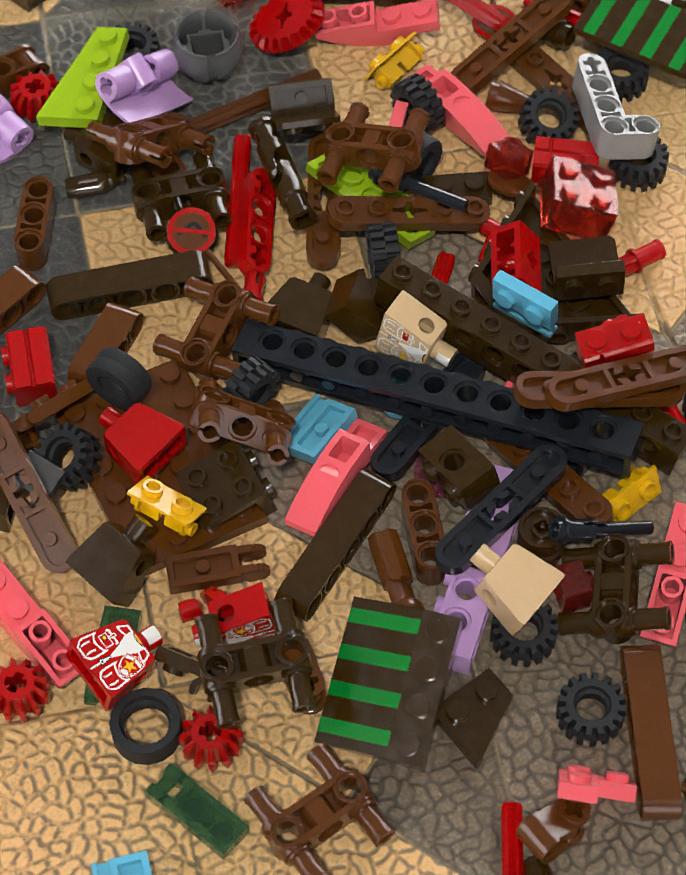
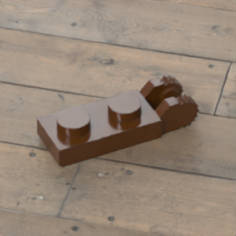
(215, 567)

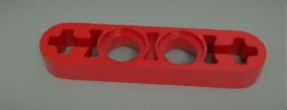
(251, 220)

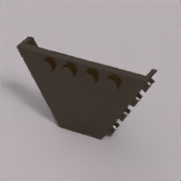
(573, 314)

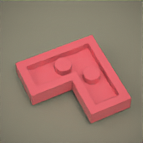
(582, 786)

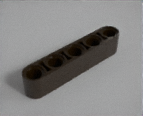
(125, 284)
(336, 543)

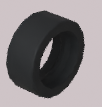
(136, 701)

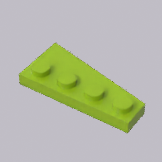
(75, 97)
(355, 182)

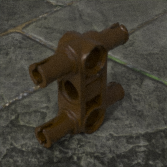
(163, 196)
(617, 589)
(254, 663)

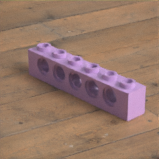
(474, 611)

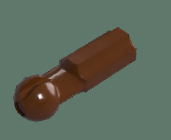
(393, 567)

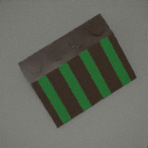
(640, 29)
(389, 682)

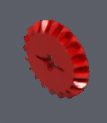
(300, 23)

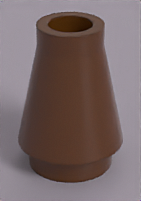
(505, 97)

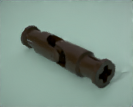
(282, 173)

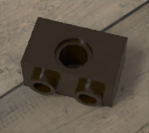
(458, 468)

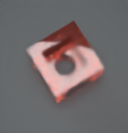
(508, 158)
(575, 588)

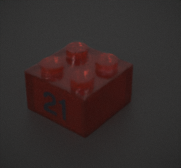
(578, 198)

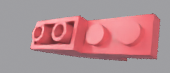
(367, 26)
(464, 111)
(332, 475)
(670, 581)
(34, 630)

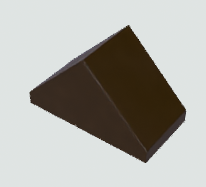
(353, 307)

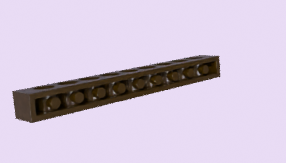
(512, 351)

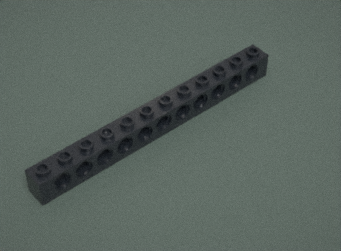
(439, 397)

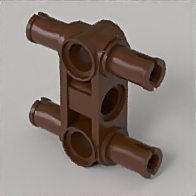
(150, 139)
(373, 147)
(215, 328)
(268, 426)
(319, 814)

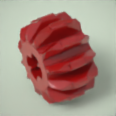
(31, 93)
(22, 689)
(203, 751)

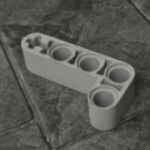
(608, 127)

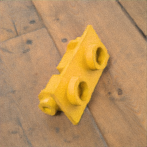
(385, 68)
(634, 492)
(157, 499)

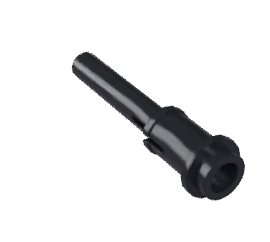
(424, 190)
(565, 530)

